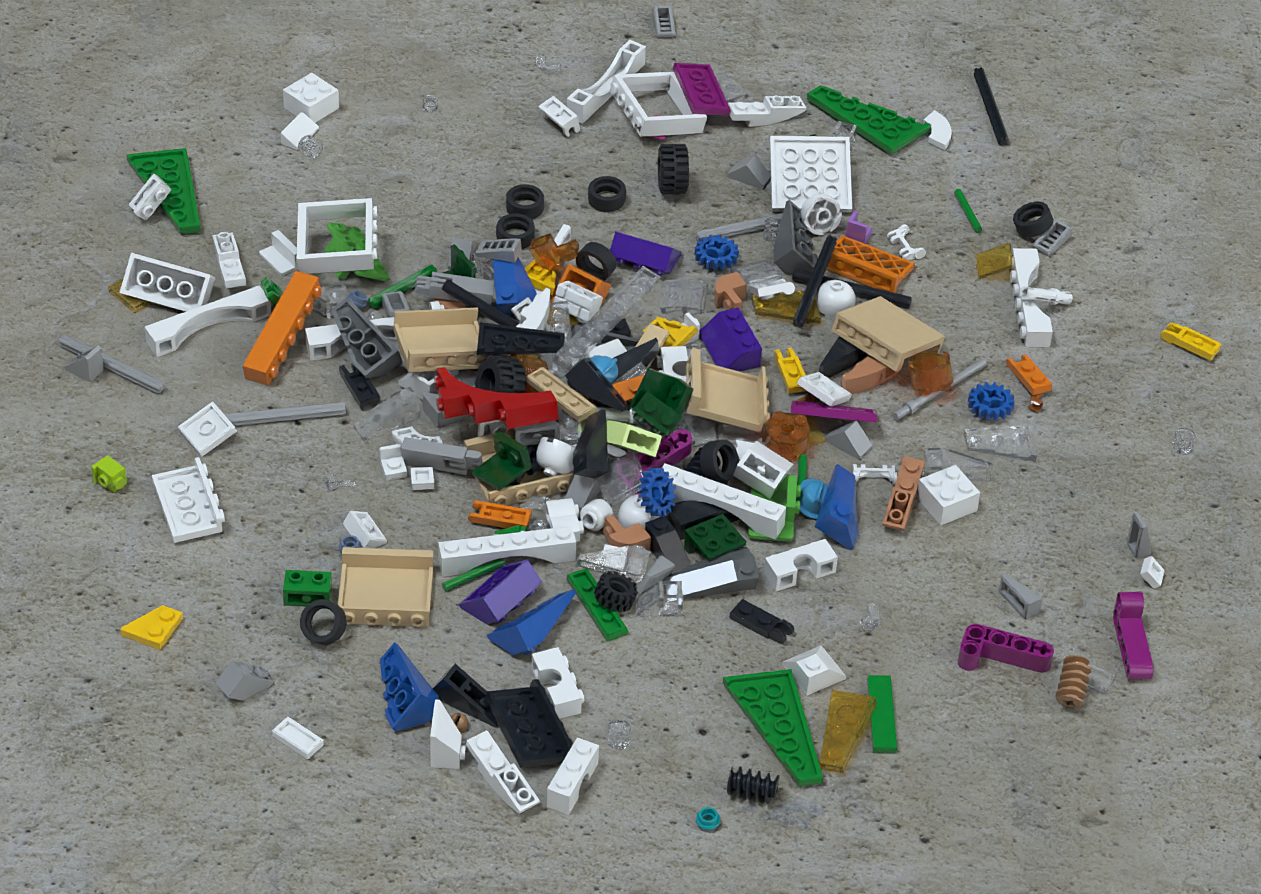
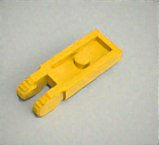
(1191, 340)
(790, 369)

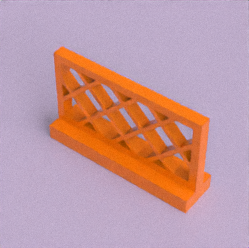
(868, 272)

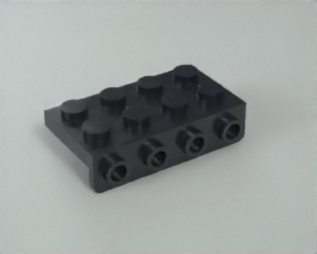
(530, 725)

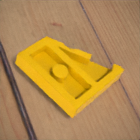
(541, 277)
(678, 333)
(154, 627)

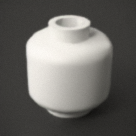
(594, 514)

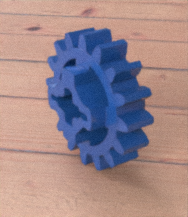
(716, 252)
(991, 401)
(657, 492)

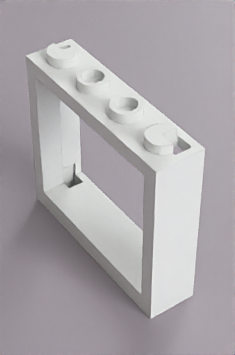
(624, 84)
(336, 261)

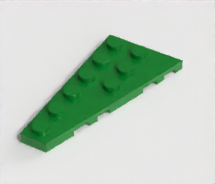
(872, 121)
(175, 171)
(778, 715)

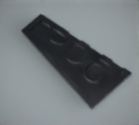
(504, 339)

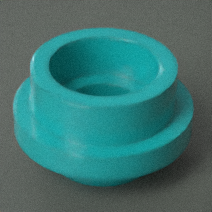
(708, 818)

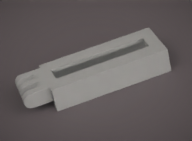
(433, 286)
(439, 456)

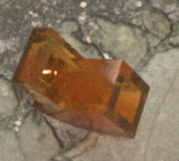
(550, 255)

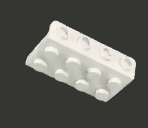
(189, 502)

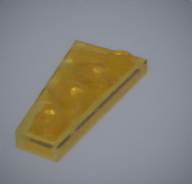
(844, 726)

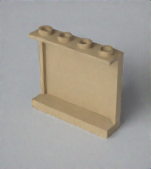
(886, 332)
(438, 339)
(727, 394)
(531, 485)
(386, 586)

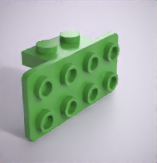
(352, 239)
(786, 496)

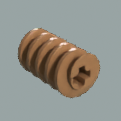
(1073, 681)

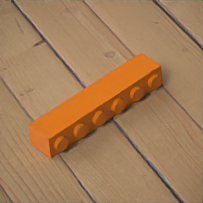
(282, 328)

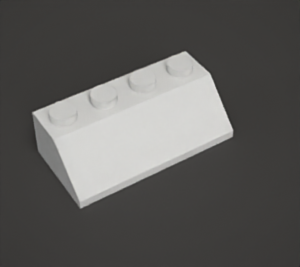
(166, 283)

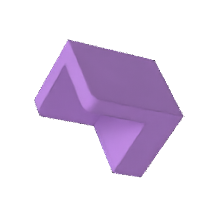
(857, 230)

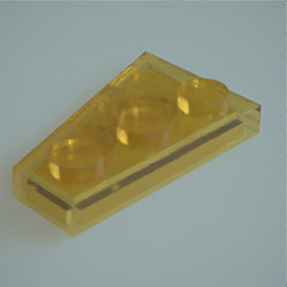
(784, 306)

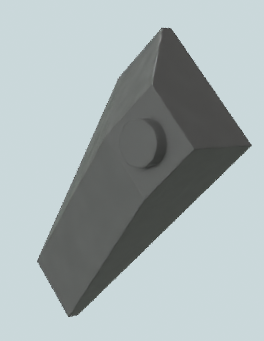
(365, 342)
(721, 575)

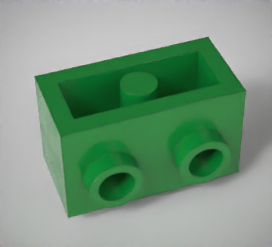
(306, 586)

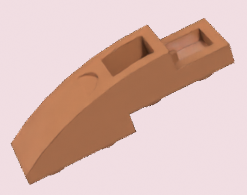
(866, 375)
(903, 493)

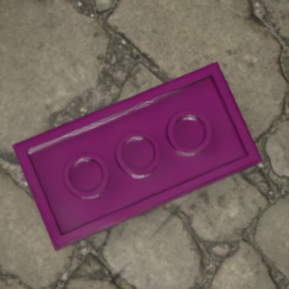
(701, 89)
(835, 411)

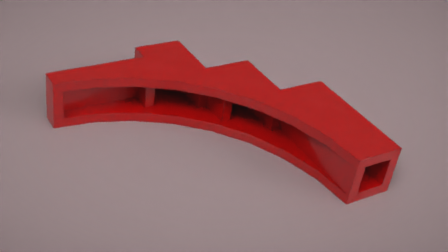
(486, 406)

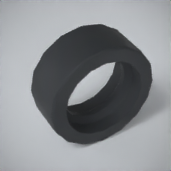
(606, 183)
(529, 192)
(517, 221)
(1036, 227)
(602, 254)
(709, 464)
(307, 616)

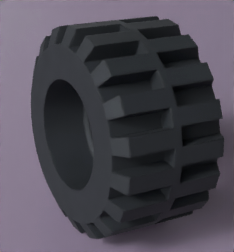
(673, 169)
(501, 375)

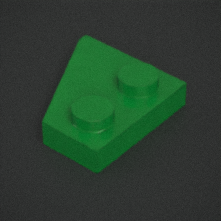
(271, 290)

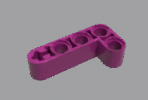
(677, 445)
(1132, 636)
(1003, 647)

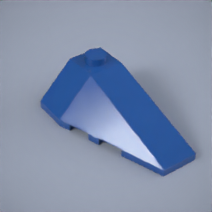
(511, 285)
(839, 508)
(531, 626)
(407, 691)

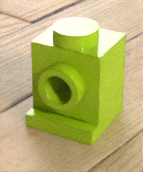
(109, 474)

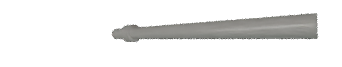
(912, 405)

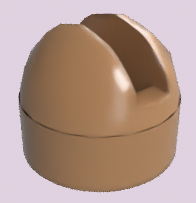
(463, 722)

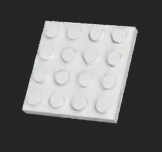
(810, 167)

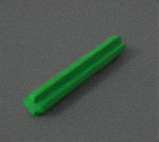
(403, 285)

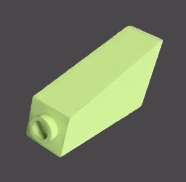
(631, 437)

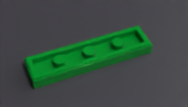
(606, 620)
(882, 719)

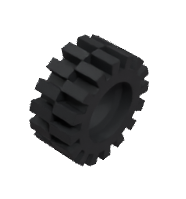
(616, 591)

